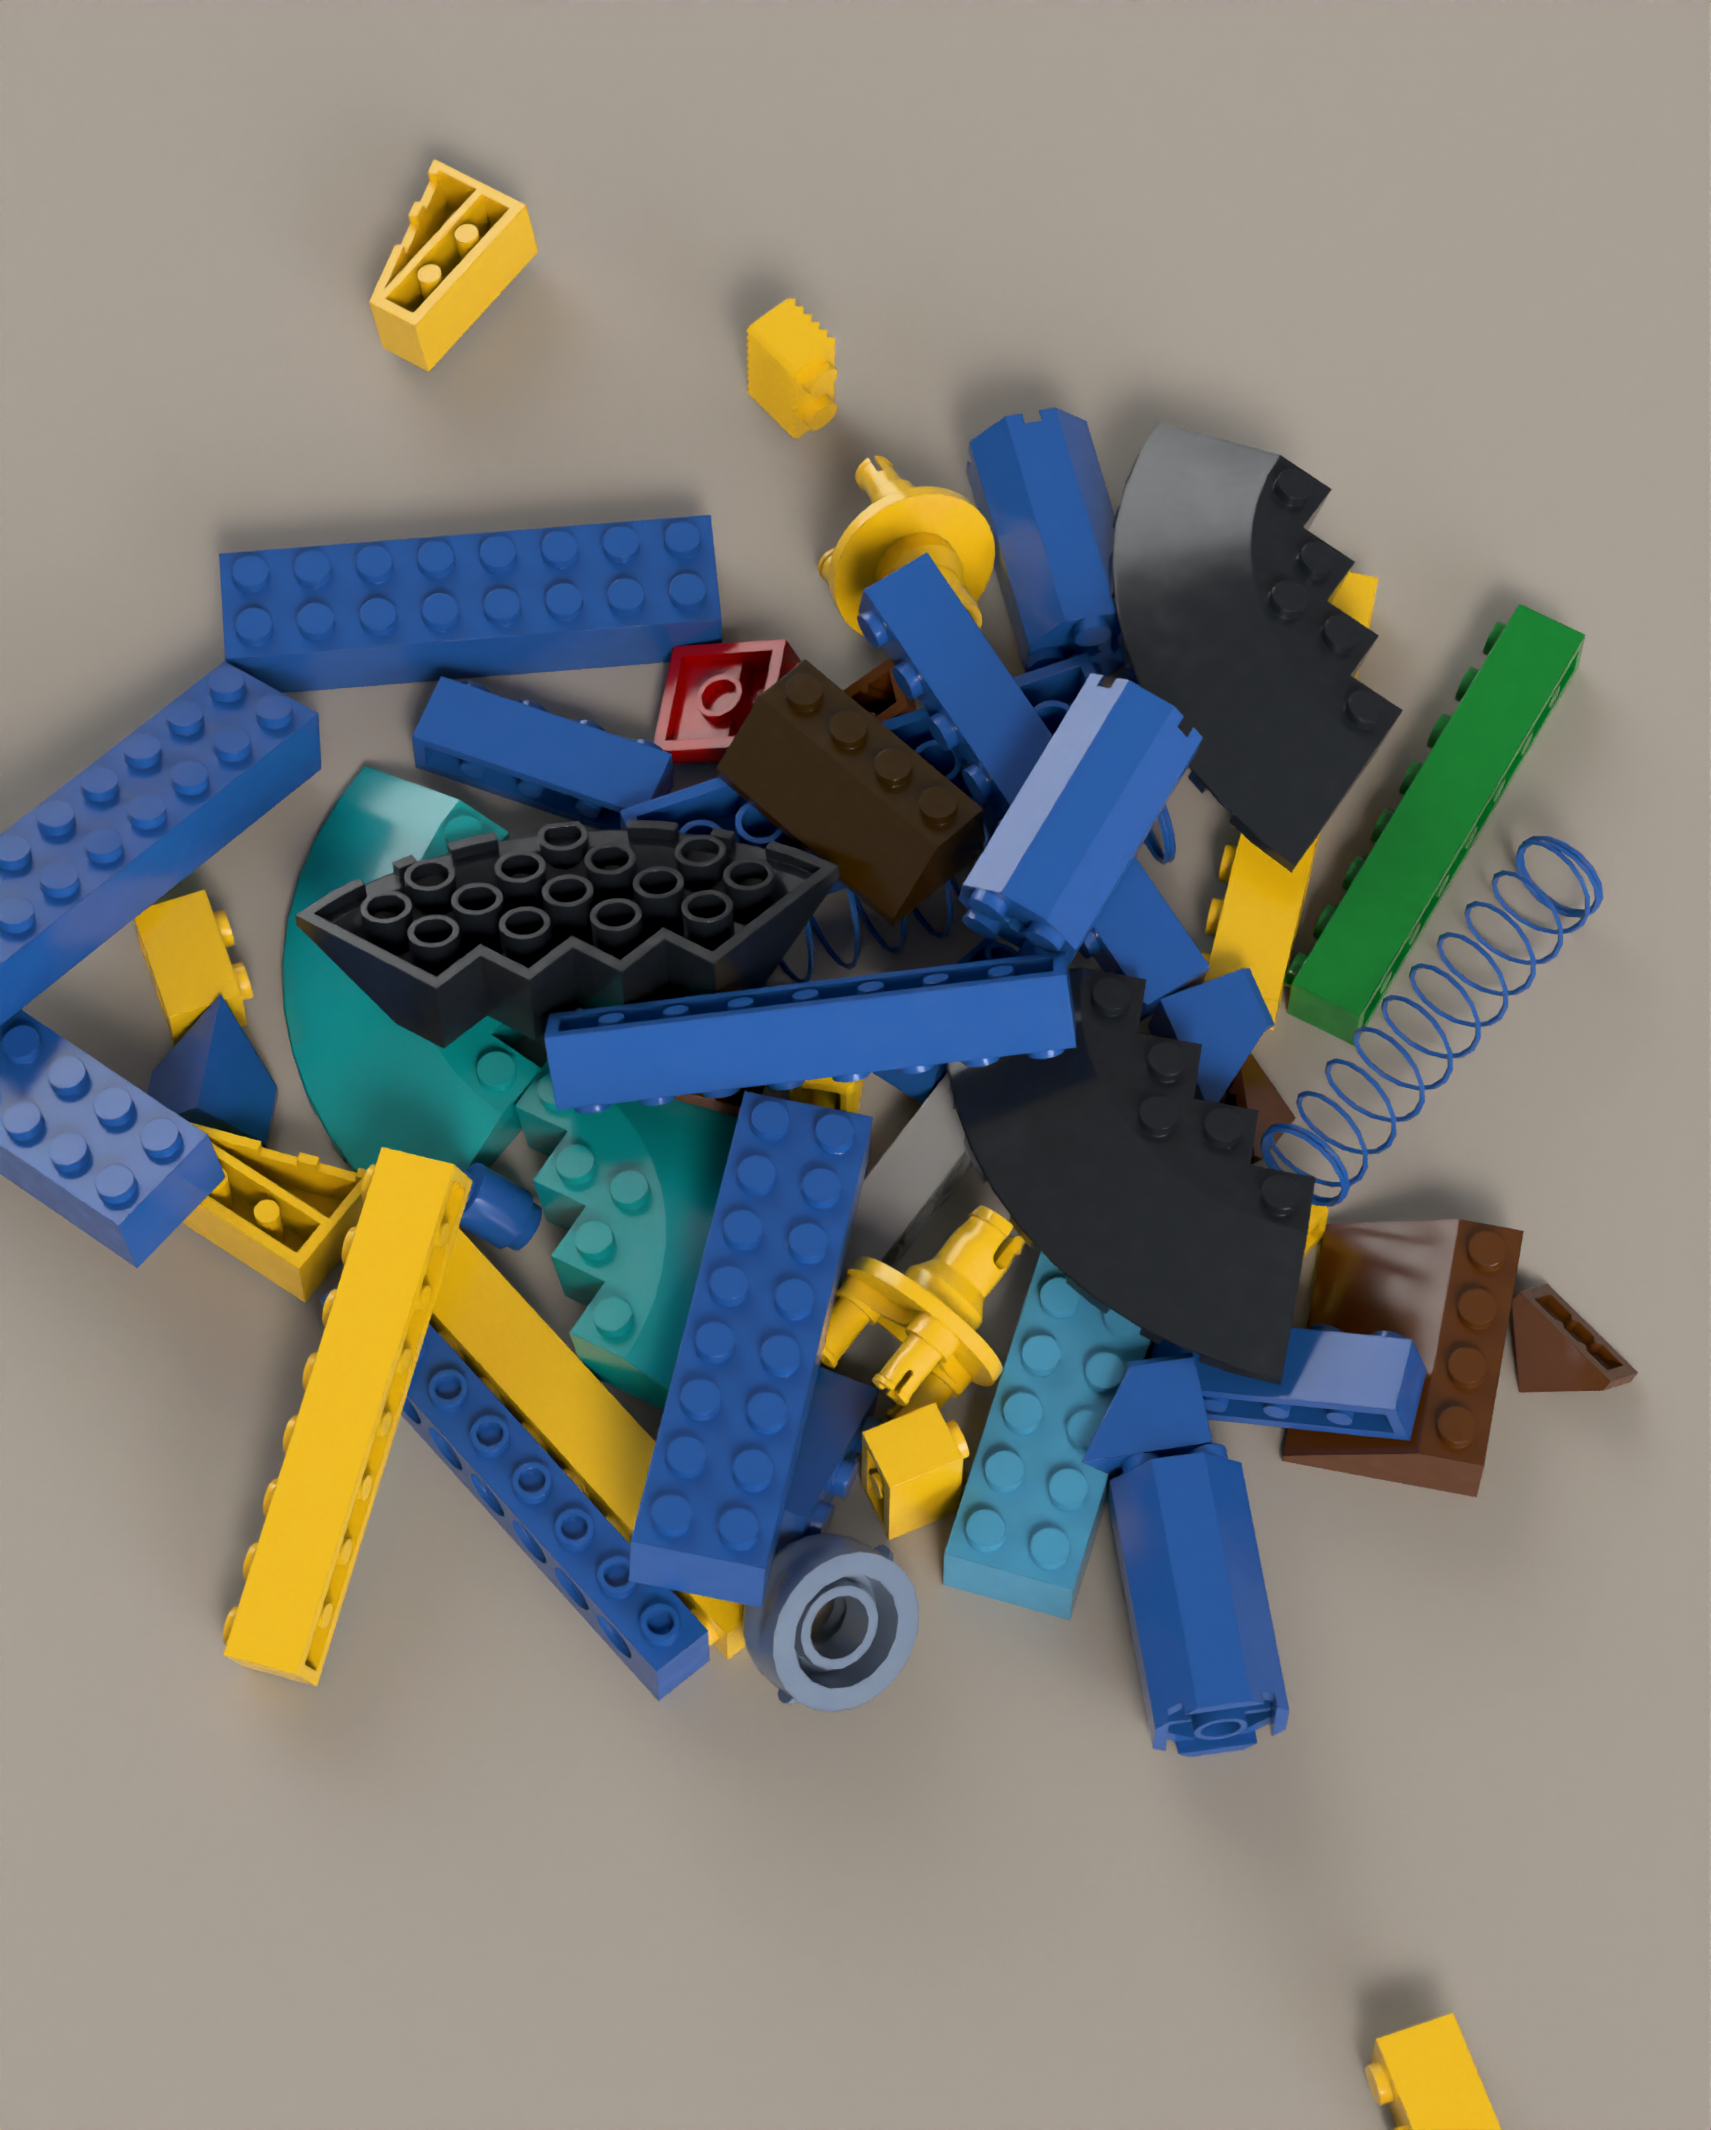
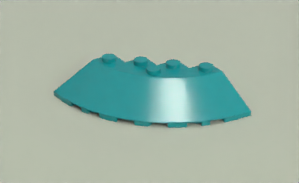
(356, 1065)
(638, 1212)

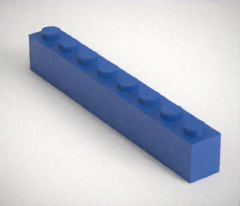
(999, 740)
(811, 1032)

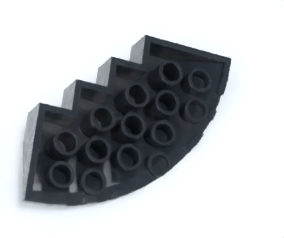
(1238, 631)
(567, 923)
(1141, 1183)

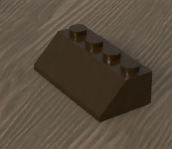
(852, 793)

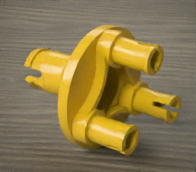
(902, 527)
(930, 1312)

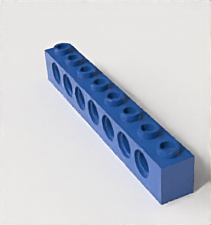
(550, 1519)

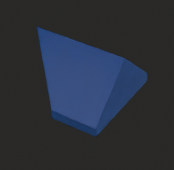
(1222, 1016)
(217, 1078)
(1152, 1412)

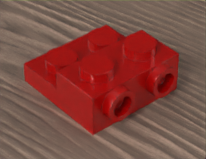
(713, 692)

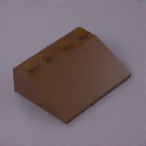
(1452, 1295)

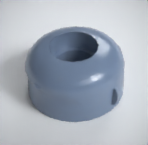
(861, 1641)

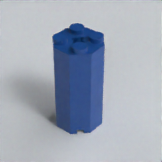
(1050, 537)
(1078, 819)
(1197, 1601)

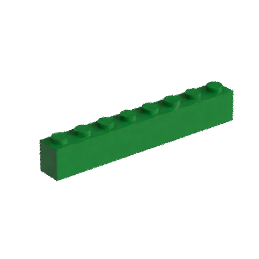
(1434, 824)

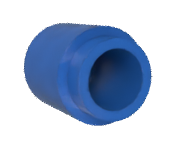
(499, 1209)

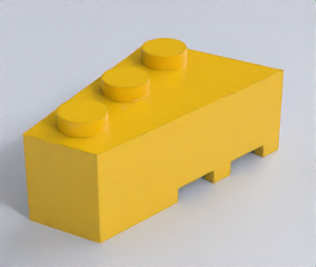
(450, 266)
(279, 1211)

